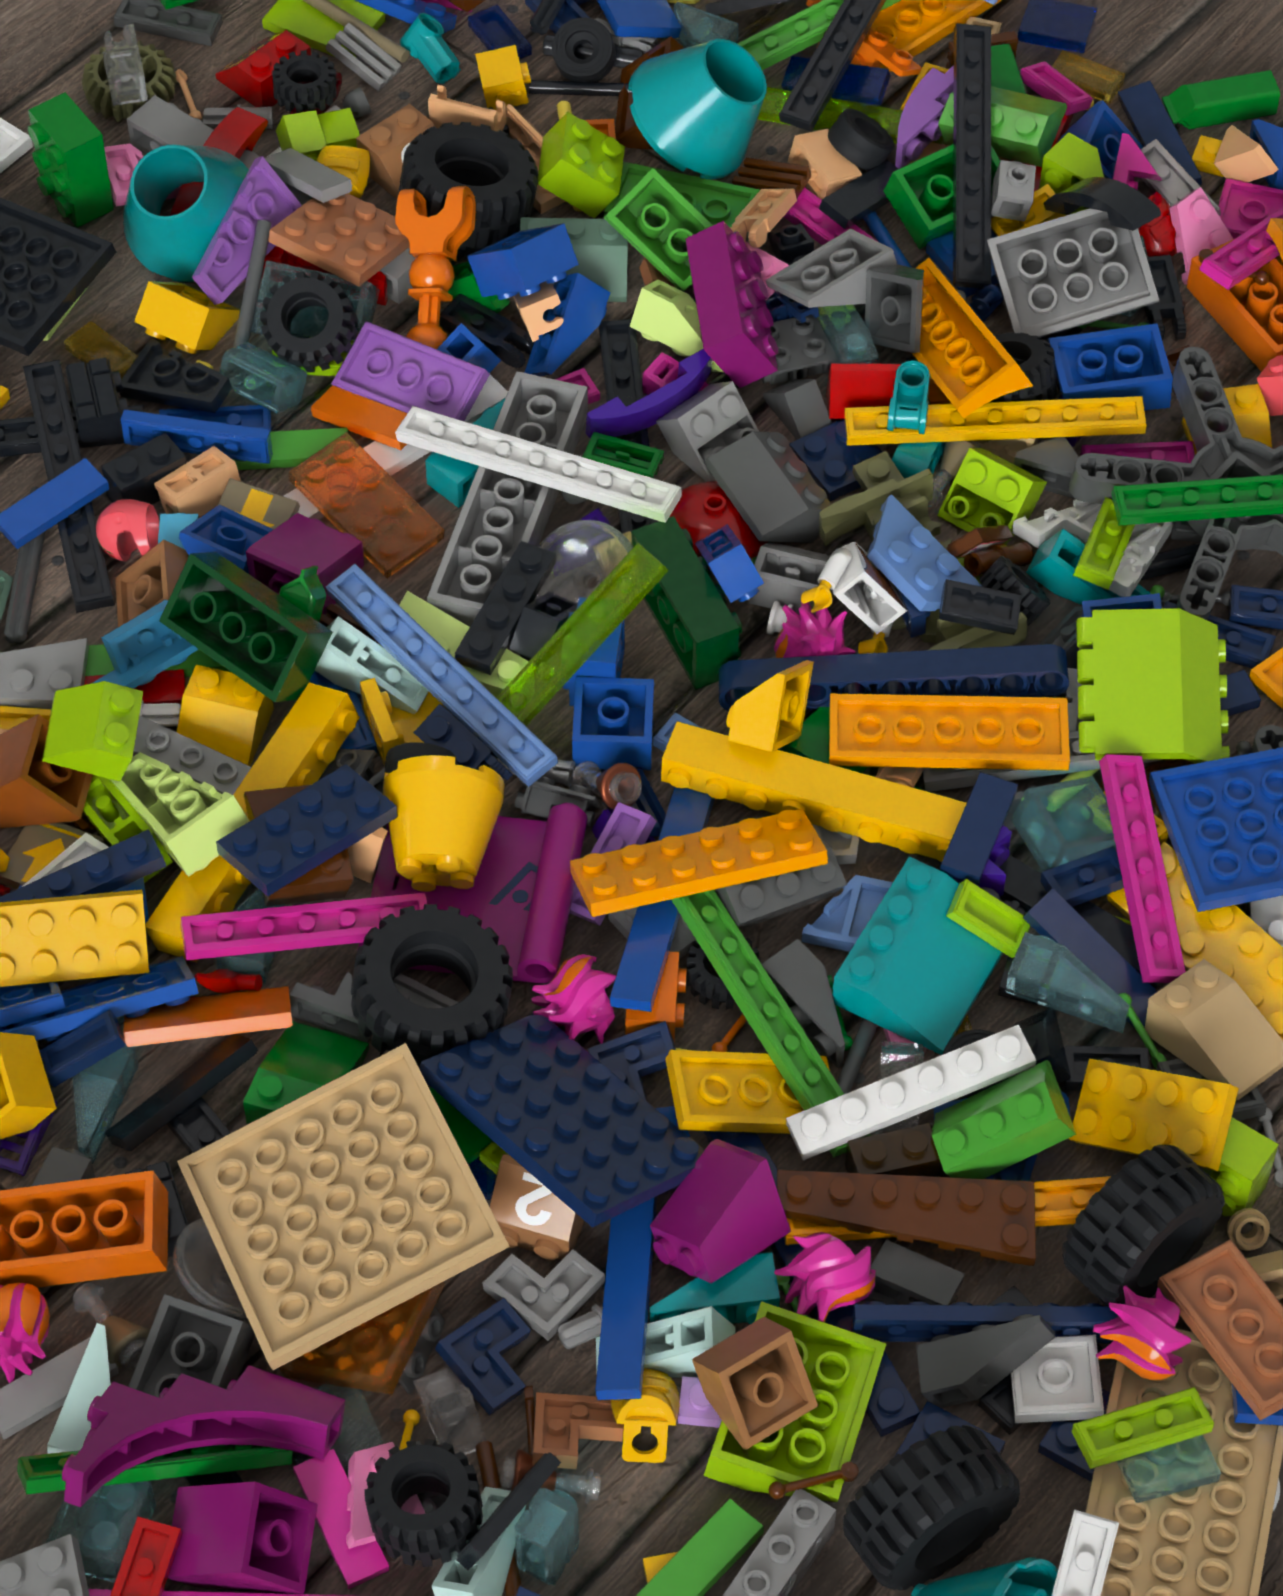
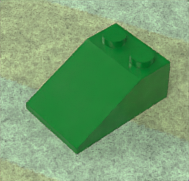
(298, 1065)

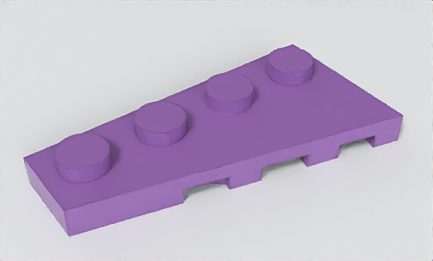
(229, 252)

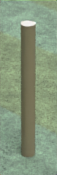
(343, 18)

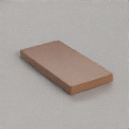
(1234, 1321)

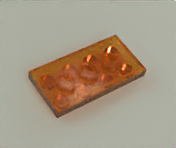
(367, 504)

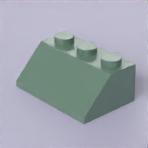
(598, 249)

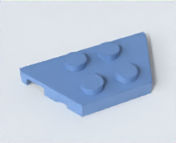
(913, 557)
(847, 914)

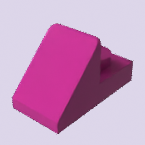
(1132, 163)

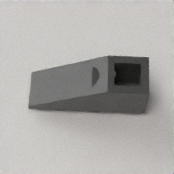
(806, 990)
(974, 1362)

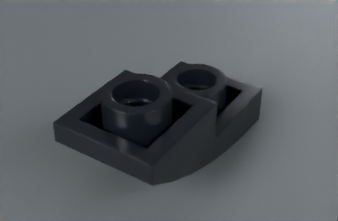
(791, 243)

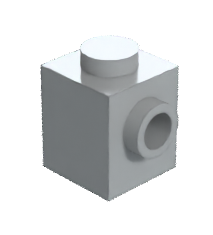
(1012, 190)

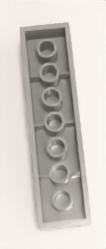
(502, 507)

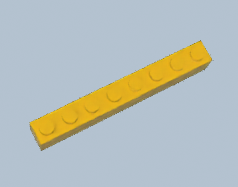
(292, 758)
(827, 793)

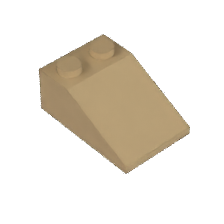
(1215, 1028)

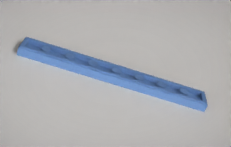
(442, 675)

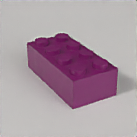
(732, 304)

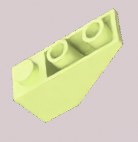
(670, 318)

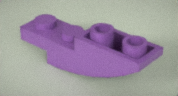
(921, 115)

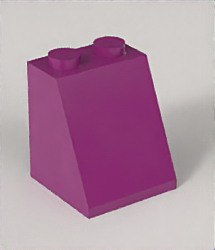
(299, 545)
(720, 1214)
(243, 1538)

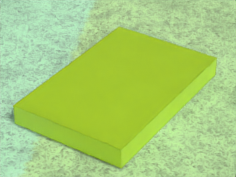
(314, 26)

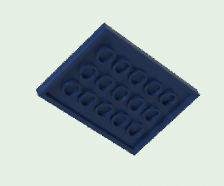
(564, 1117)

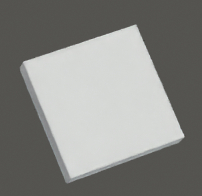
(1059, 1382)

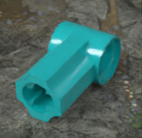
(426, 44)

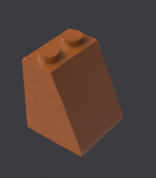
(33, 789)

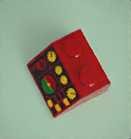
(252, 71)

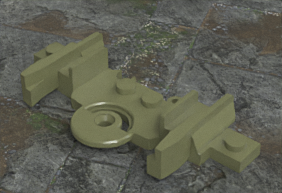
(879, 480)

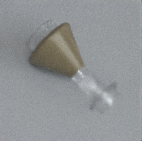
(952, 458)
(123, 1337)

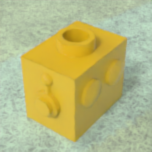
(503, 76)

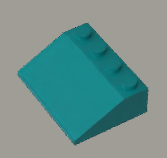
(915, 964)

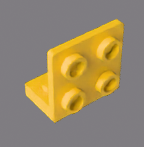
(390, 724)

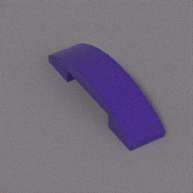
(618, 420)

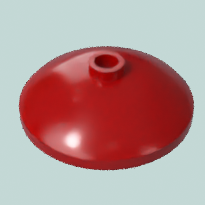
(706, 509)

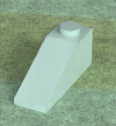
(356, 658)
(680, 1338)
(90, 1381)
(490, 1572)

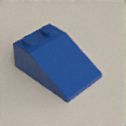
(1114, 365)

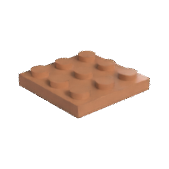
(341, 237)

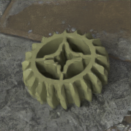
(158, 74)

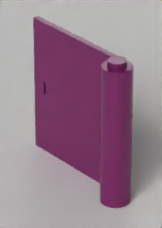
(531, 936)

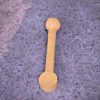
(181, 77)

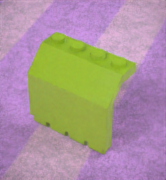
(1151, 685)

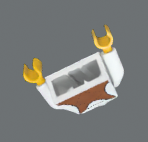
(862, 590)

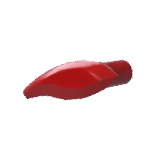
(229, 981)

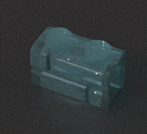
(263, 377)
(547, 1535)

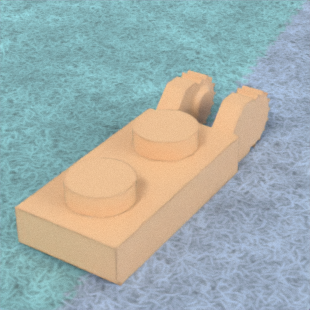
(763, 214)

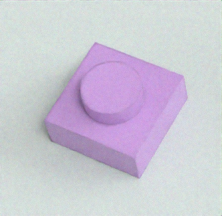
(694, 1406)

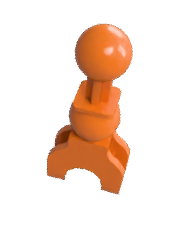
(433, 244)

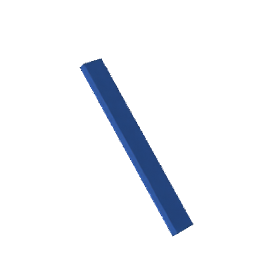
(657, 922)

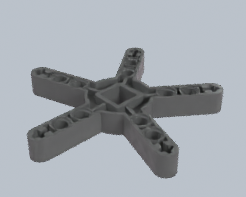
(1219, 456)

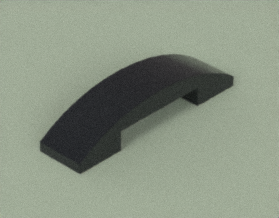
(1123, 204)

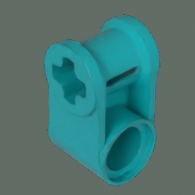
(910, 403)
(917, 457)

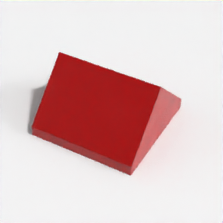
(859, 386)

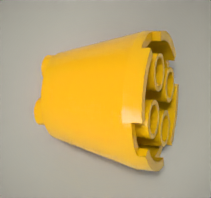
(442, 819)

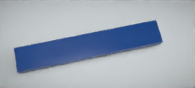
(626, 1304)

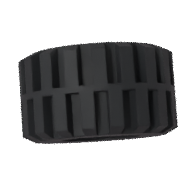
(289, 301)
(1036, 361)
(416, 1471)

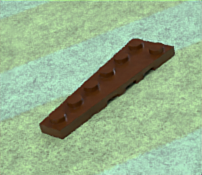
(951, 1212)

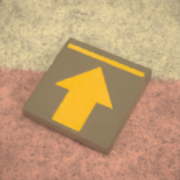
(258, 504)
(36, 849)

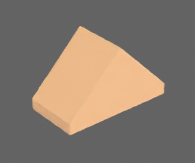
(1242, 157)

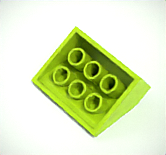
(842, 1377)

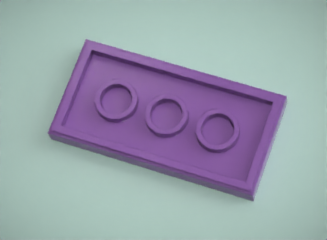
(409, 374)

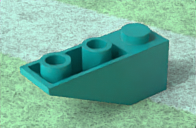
(452, 476)
(733, 1295)

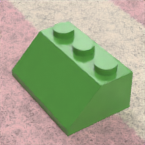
(1020, 124)
(657, 223)
(1002, 1124)

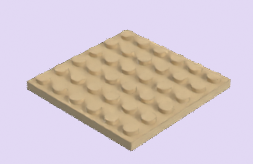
(341, 1206)

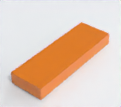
(359, 415)

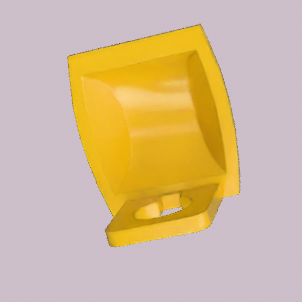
(350, 162)
(655, 1409)

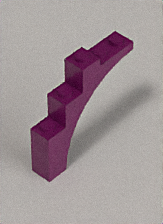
(193, 1414)

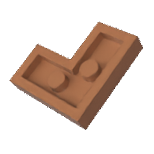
(567, 1418)

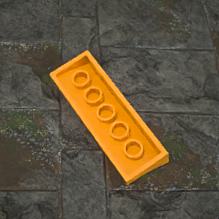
(961, 350)

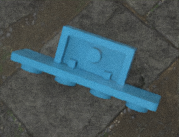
(143, 649)

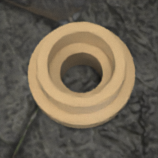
(1256, 1237)

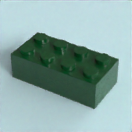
(689, 605)
(245, 626)

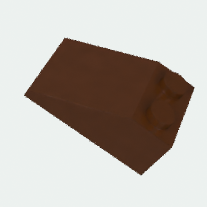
(323, 882)

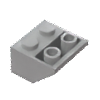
(706, 425)
(786, 574)

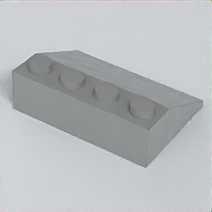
(1071, 272)

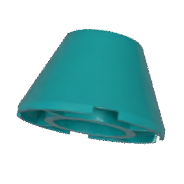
(699, 105)
(178, 242)

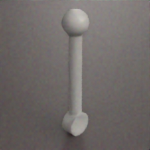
(1265, 1120)

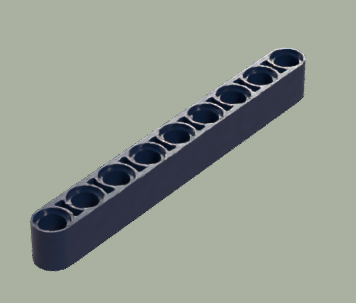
(946, 672)

